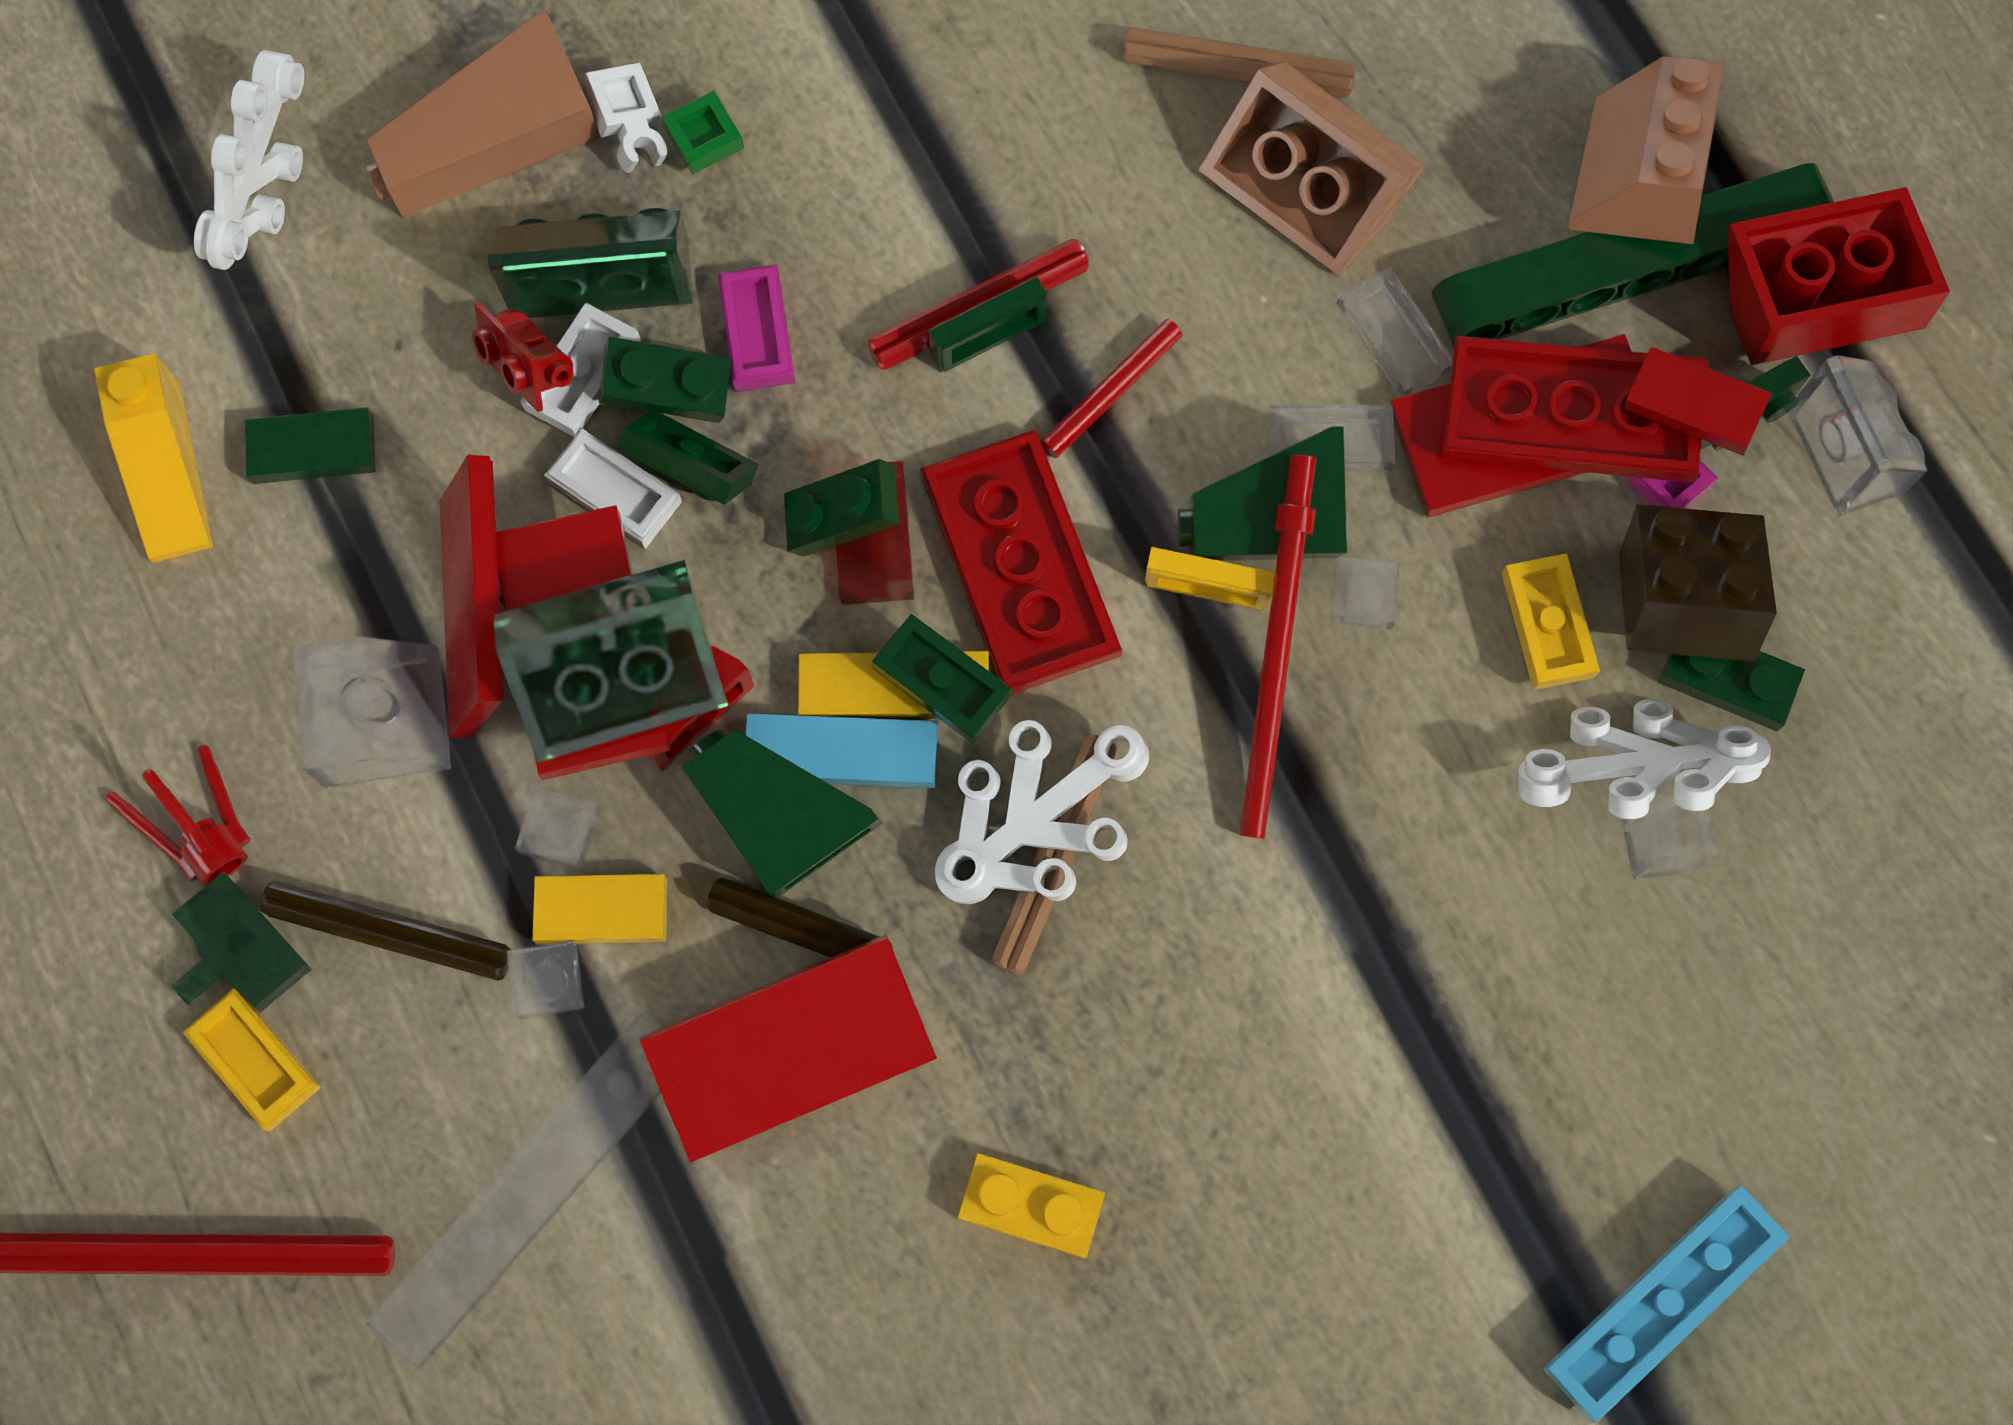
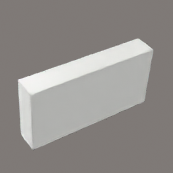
(603, 478)

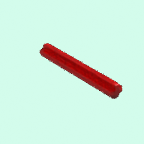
(912, 334)

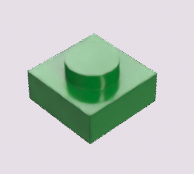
(702, 132)

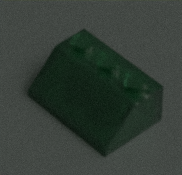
(593, 261)
(609, 660)

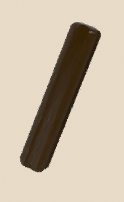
(783, 919)

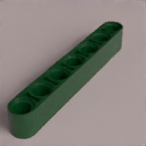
(1606, 268)

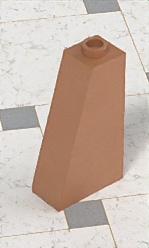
(484, 122)

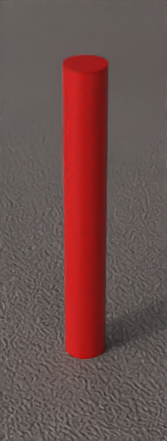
(1111, 388)

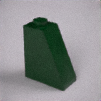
(1239, 512)
(775, 810)

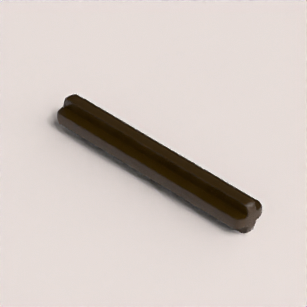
(385, 930)

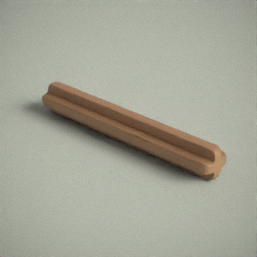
(1231, 59)
(1032, 908)

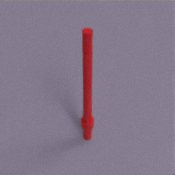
(1294, 523)

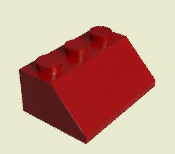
(1832, 276)

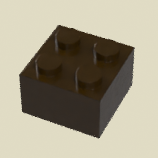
(1696, 583)

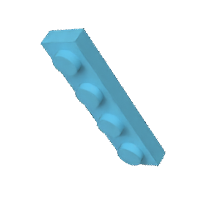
(1666, 1303)

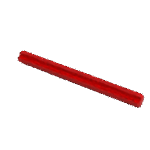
(196, 1254)

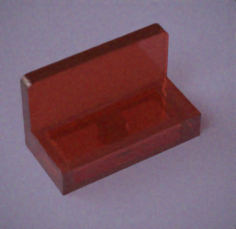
(880, 563)

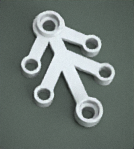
(224, 233)
(1728, 755)
(1031, 819)

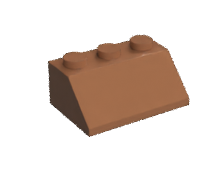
(1649, 152)
(1310, 166)

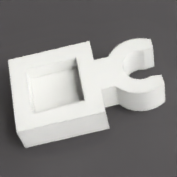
(625, 107)

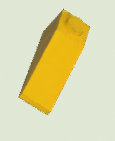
(155, 455)

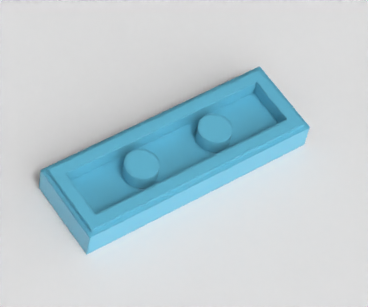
(853, 748)

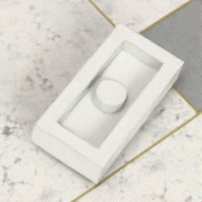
(584, 343)

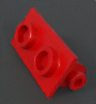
(520, 354)

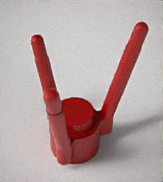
(206, 846)

